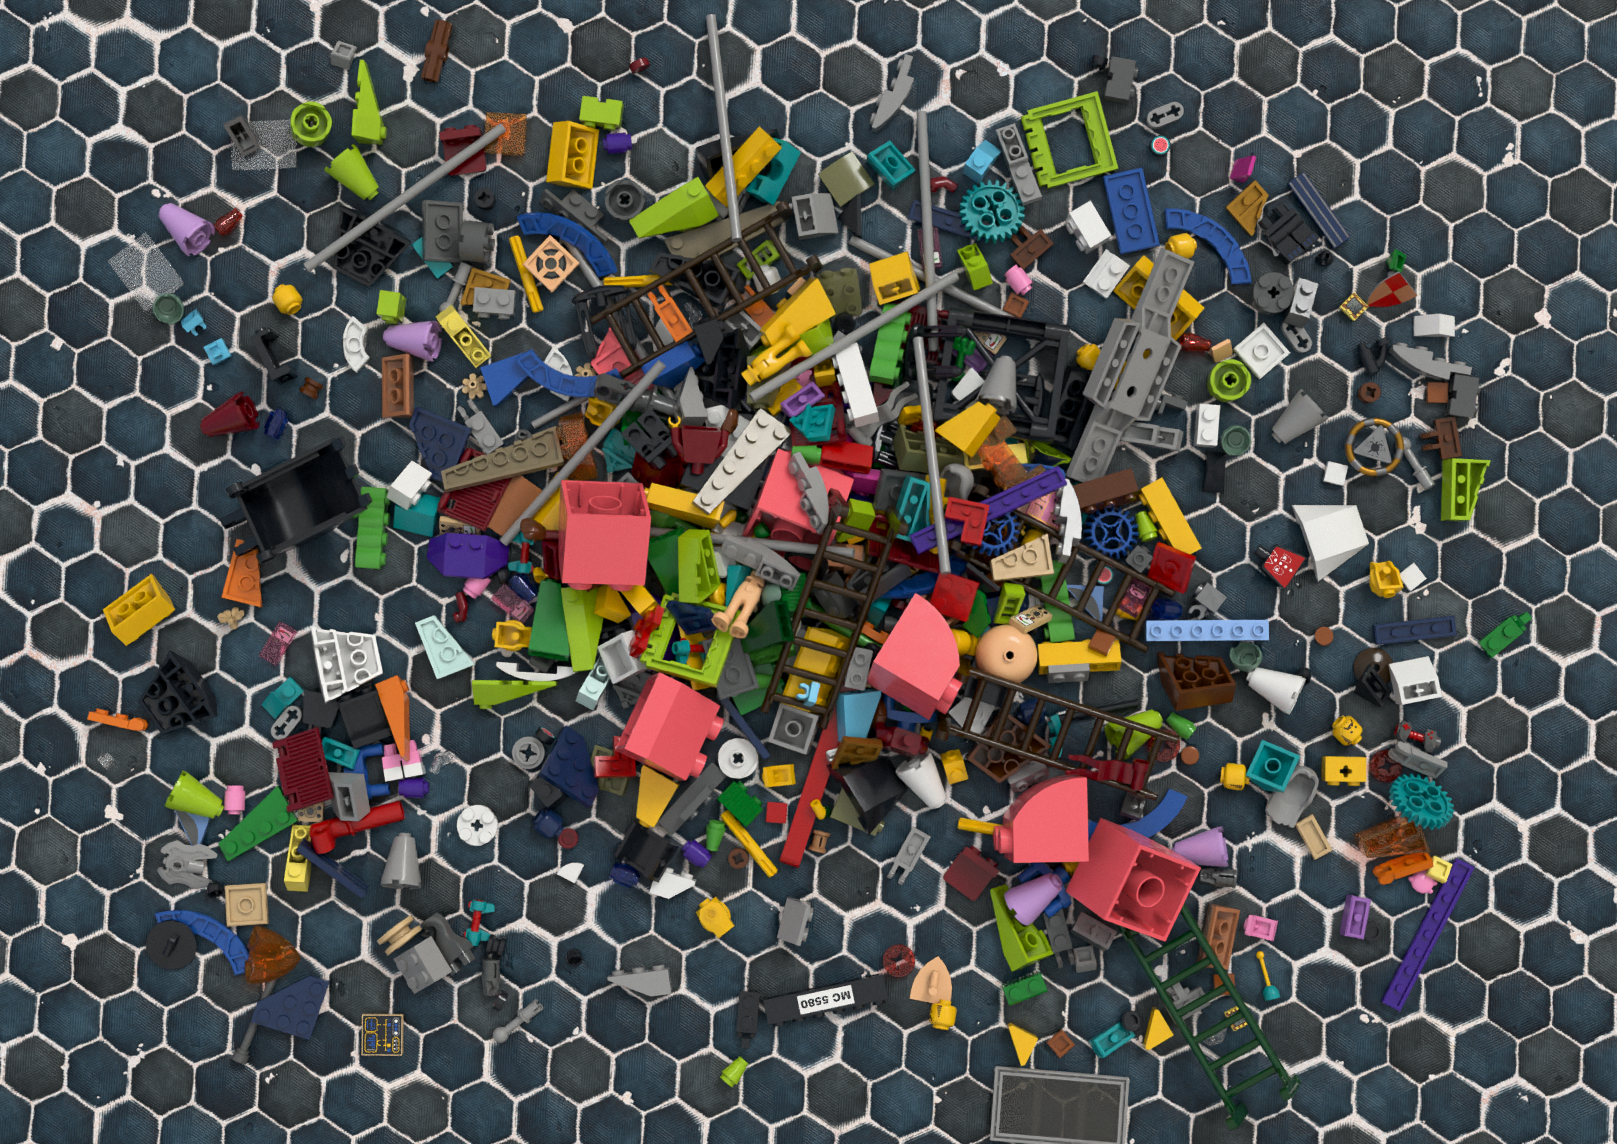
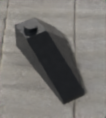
(711, 155)
(705, 272)

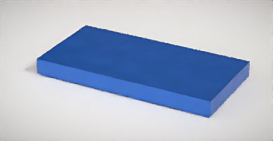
(1131, 211)

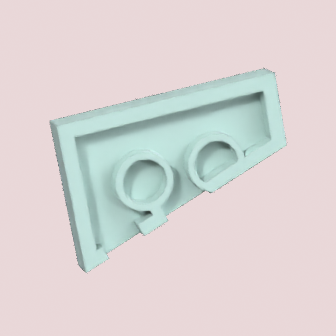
(442, 649)

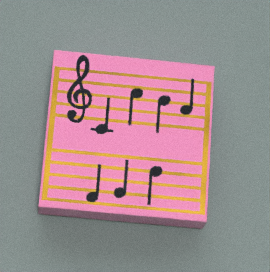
(1043, 509)

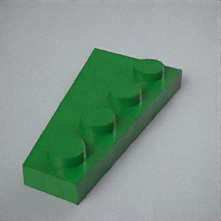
(259, 825)

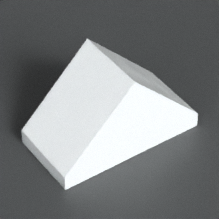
(1434, 325)

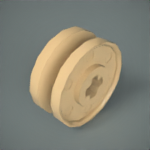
(399, 935)

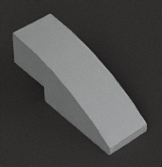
(1153, 436)

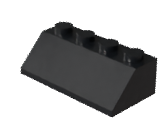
(1073, 409)

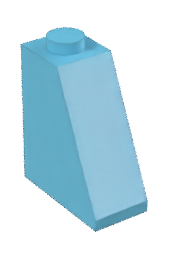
(981, 161)
(856, 711)

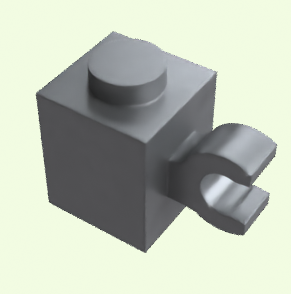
(1207, 598)

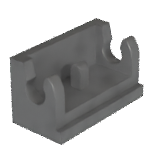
(1092, 931)

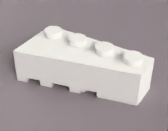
(856, 386)

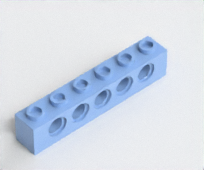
(1206, 630)

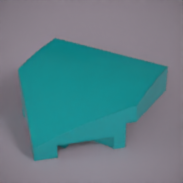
(815, 422)
(616, 454)

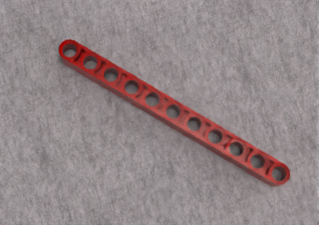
(812, 790)

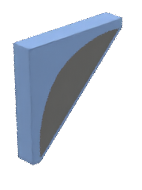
(1095, 602)
(194, 826)

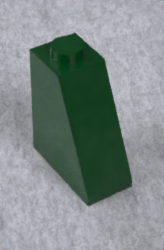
(769, 628)

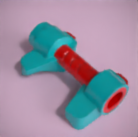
(522, 565)
(683, 648)
(474, 933)

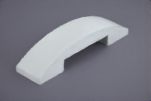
(513, 669)

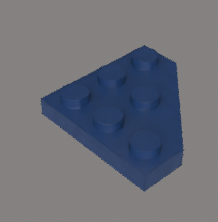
(439, 440)
(570, 768)
(293, 1007)

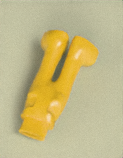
(767, 364)

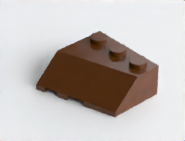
(1195, 680)
(999, 763)

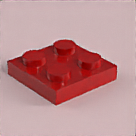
(1171, 567)
(954, 595)

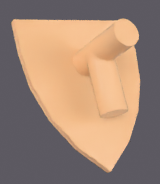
(932, 983)

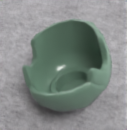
(168, 308)
(1235, 440)
(770, 593)
(1246, 656)

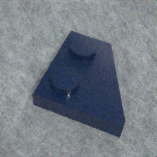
(691, 618)

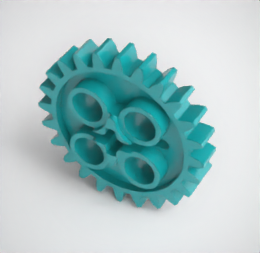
(975, 216)
(1421, 801)

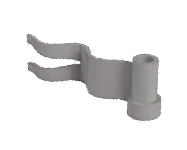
(863, 433)

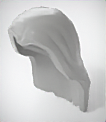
(959, 481)
(1298, 795)

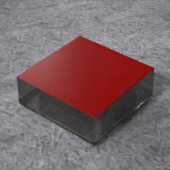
(776, 812)

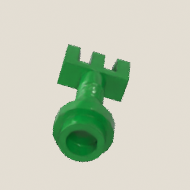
(963, 349)

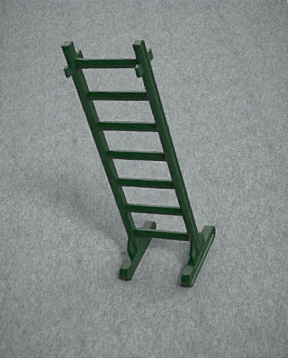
(1236, 1112)

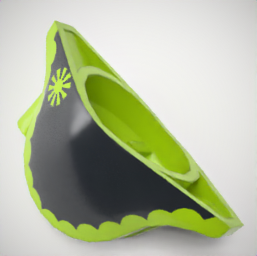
(1044, 454)

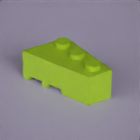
(1460, 487)
(696, 566)

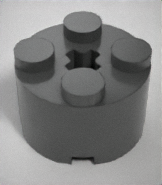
(628, 190)
(476, 241)
(1281, 288)

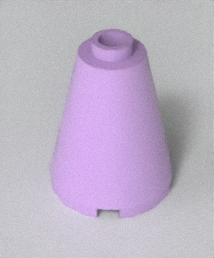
(186, 228)
(415, 339)
(1204, 848)
(1033, 897)

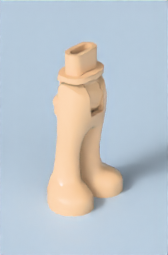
(746, 595)

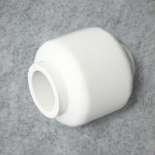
(771, 274)

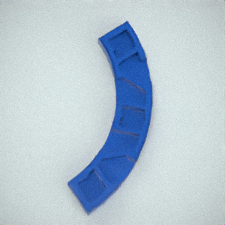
(573, 234)
(1214, 235)
(557, 381)
(925, 582)
(1156, 819)
(213, 931)

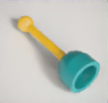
(1270, 992)

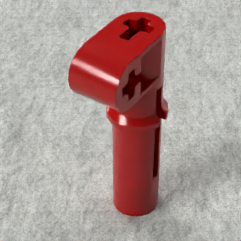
(325, 832)

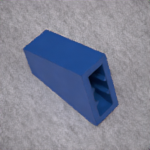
(677, 363)
(503, 379)

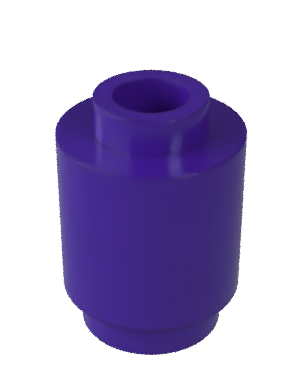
(617, 143)
(413, 787)
(696, 853)

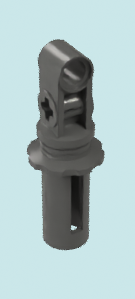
(612, 390)

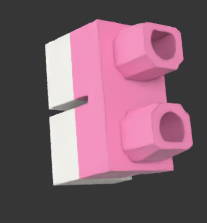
(397, 767)

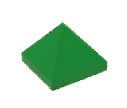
(1396, 261)

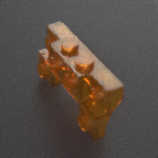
(1001, 460)

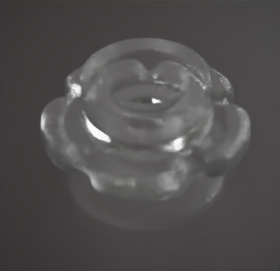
(106, 760)

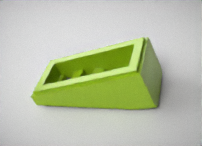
(761, 249)
(1009, 592)

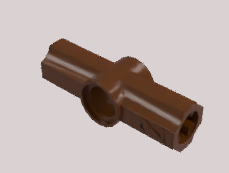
(436, 51)

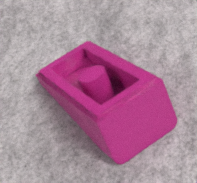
(1242, 169)

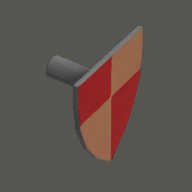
(1391, 291)

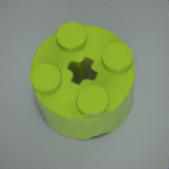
(321, 126)
(1238, 374)

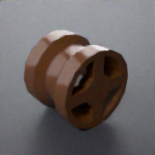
(311, 388)
(1365, 395)
(738, 854)

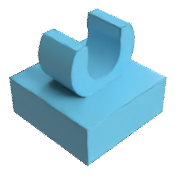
(191, 321)
(217, 351)
(811, 693)

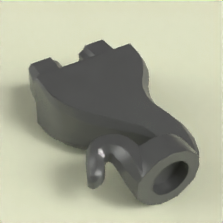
(448, 942)

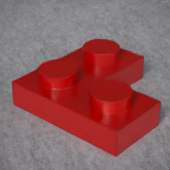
(974, 516)
(643, 629)
(614, 766)

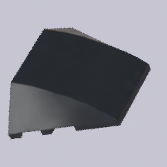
(371, 252)
(723, 378)
(178, 695)
(871, 788)

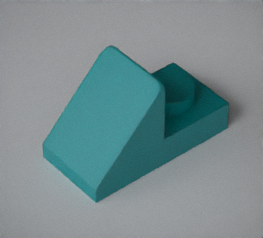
(282, 697)

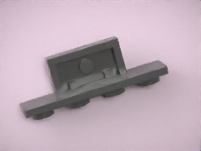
(575, 209)
(692, 798)

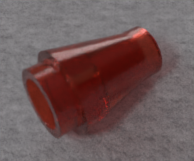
(227, 222)
(1193, 342)

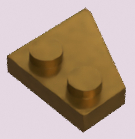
(1248, 206)
(482, 280)
(856, 750)

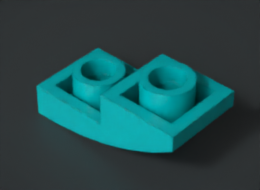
(1054, 727)

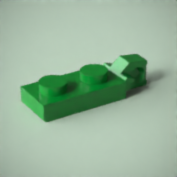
(1504, 634)

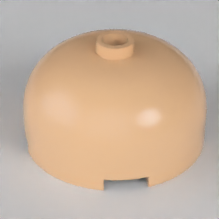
(992, 650)

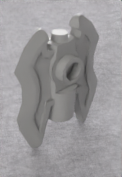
(185, 863)

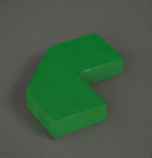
(979, 618)

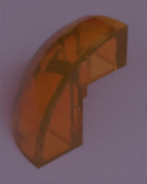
(269, 956)

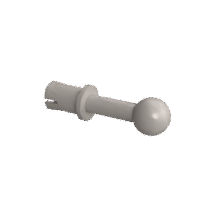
(460, 279)
(1420, 472)
(501, 1034)

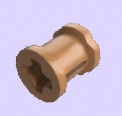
(819, 841)

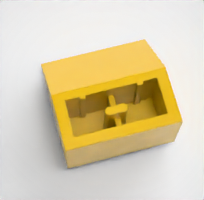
(893, 278)

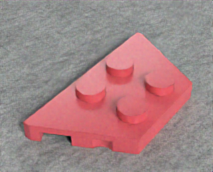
(611, 356)

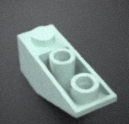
(594, 685)

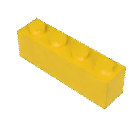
(747, 164)
(1168, 517)
(1077, 653)

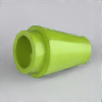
(1145, 528)
(734, 1071)

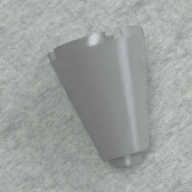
(1000, 386)
(1299, 417)
(402, 864)

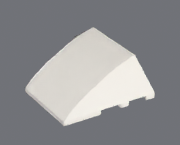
(1330, 534)
(344, 660)

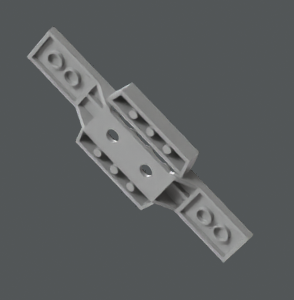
(1146, 375)

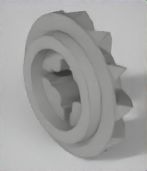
(523, 744)

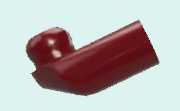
(942, 181)
(462, 607)

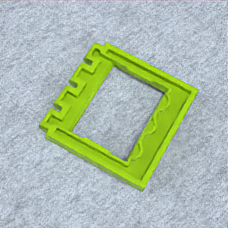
(1097, 134)
(715, 657)

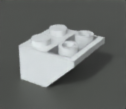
(1414, 680)

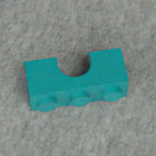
(769, 187)

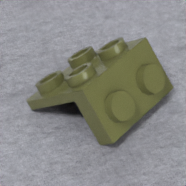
(842, 291)

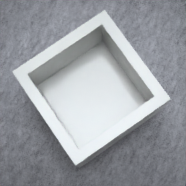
(1087, 227)
(617, 658)

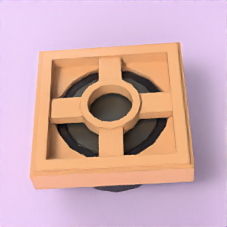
(551, 264)

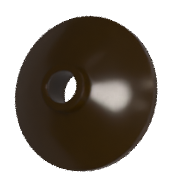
(1370, 657)

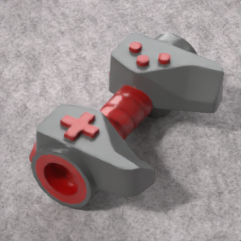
(1429, 739)

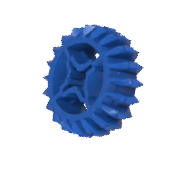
(1007, 520)
(1118, 538)

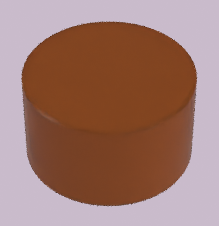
(1324, 636)
(1189, 755)

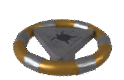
(1374, 447)

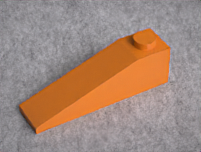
(396, 707)

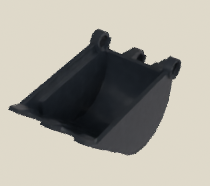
(297, 501)

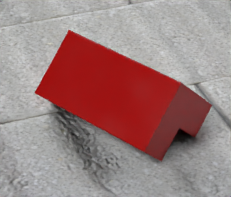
(847, 456)

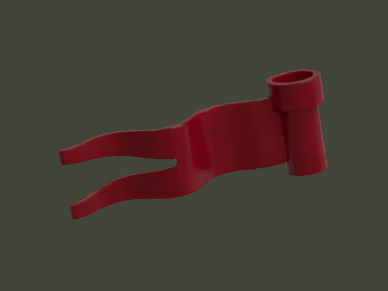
(1113, 770)

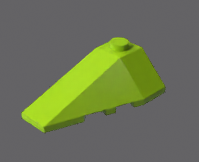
(367, 119)
(679, 210)
(815, 339)
(582, 627)
(499, 691)
(1020, 943)

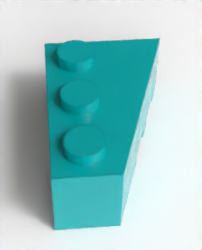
(914, 505)

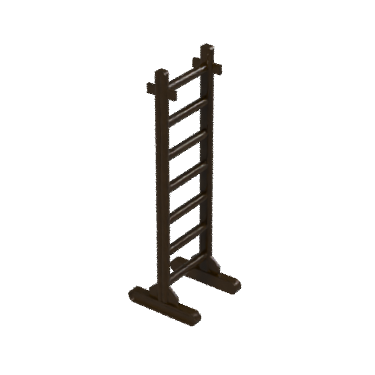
(783, 211)
(838, 508)
(954, 548)
(945, 727)

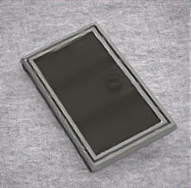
(1058, 1107)

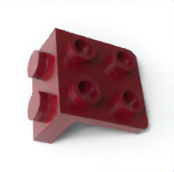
(457, 140)
(648, 474)
(970, 872)

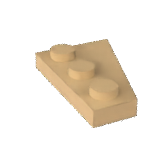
(1024, 562)

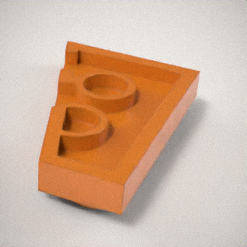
(243, 578)

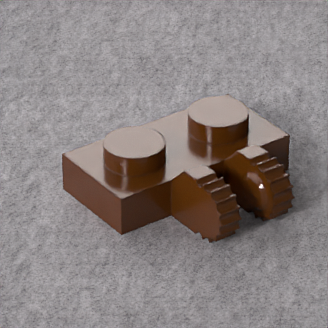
(1031, 248)
(1447, 438)

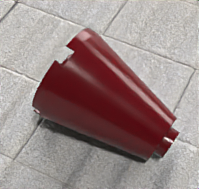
(231, 417)

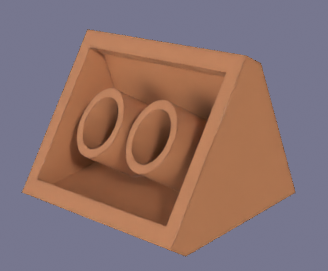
(397, 386)
(514, 502)
(1220, 932)

